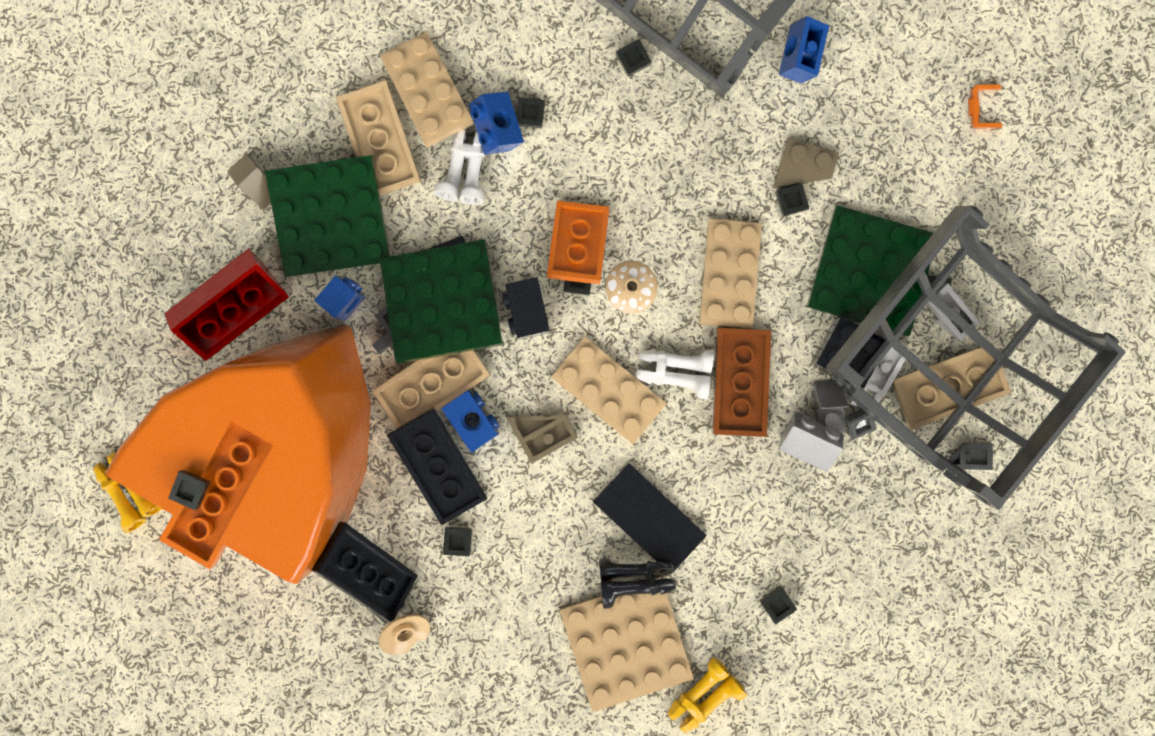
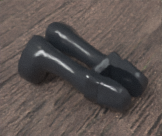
(613, 589)

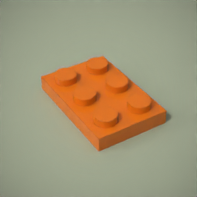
(578, 242)

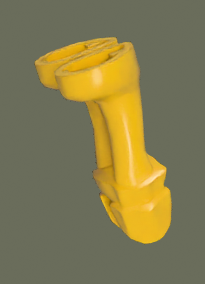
(130, 517)
(699, 712)

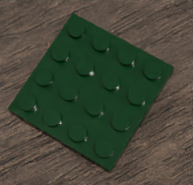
(328, 215)
(862, 262)
(441, 301)

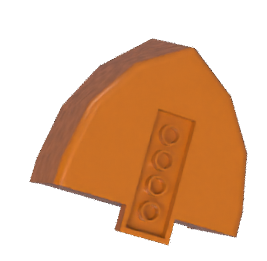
(277, 441)

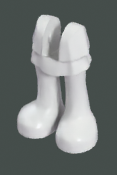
(449, 189)
(698, 383)

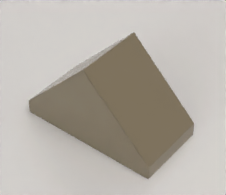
(251, 180)

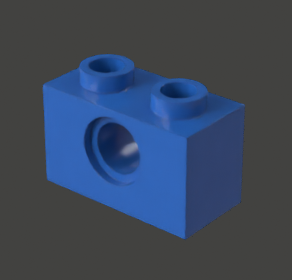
(804, 50)
(496, 123)
(340, 297)
(457, 412)

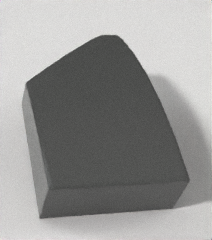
(973, 456)

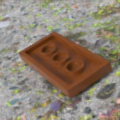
(741, 382)

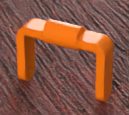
(974, 108)

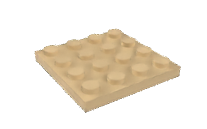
(626, 647)

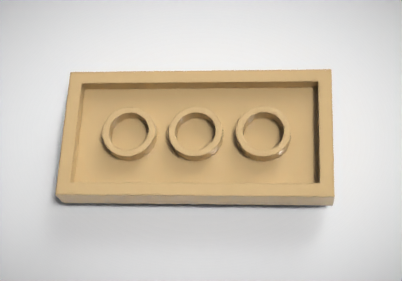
(426, 89)
(377, 131)
(730, 273)
(429, 385)
(608, 390)
(926, 403)

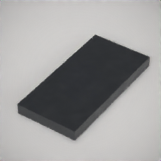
(437, 466)
(649, 517)
(365, 572)

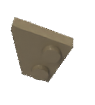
(804, 164)
(542, 434)

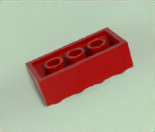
(225, 305)

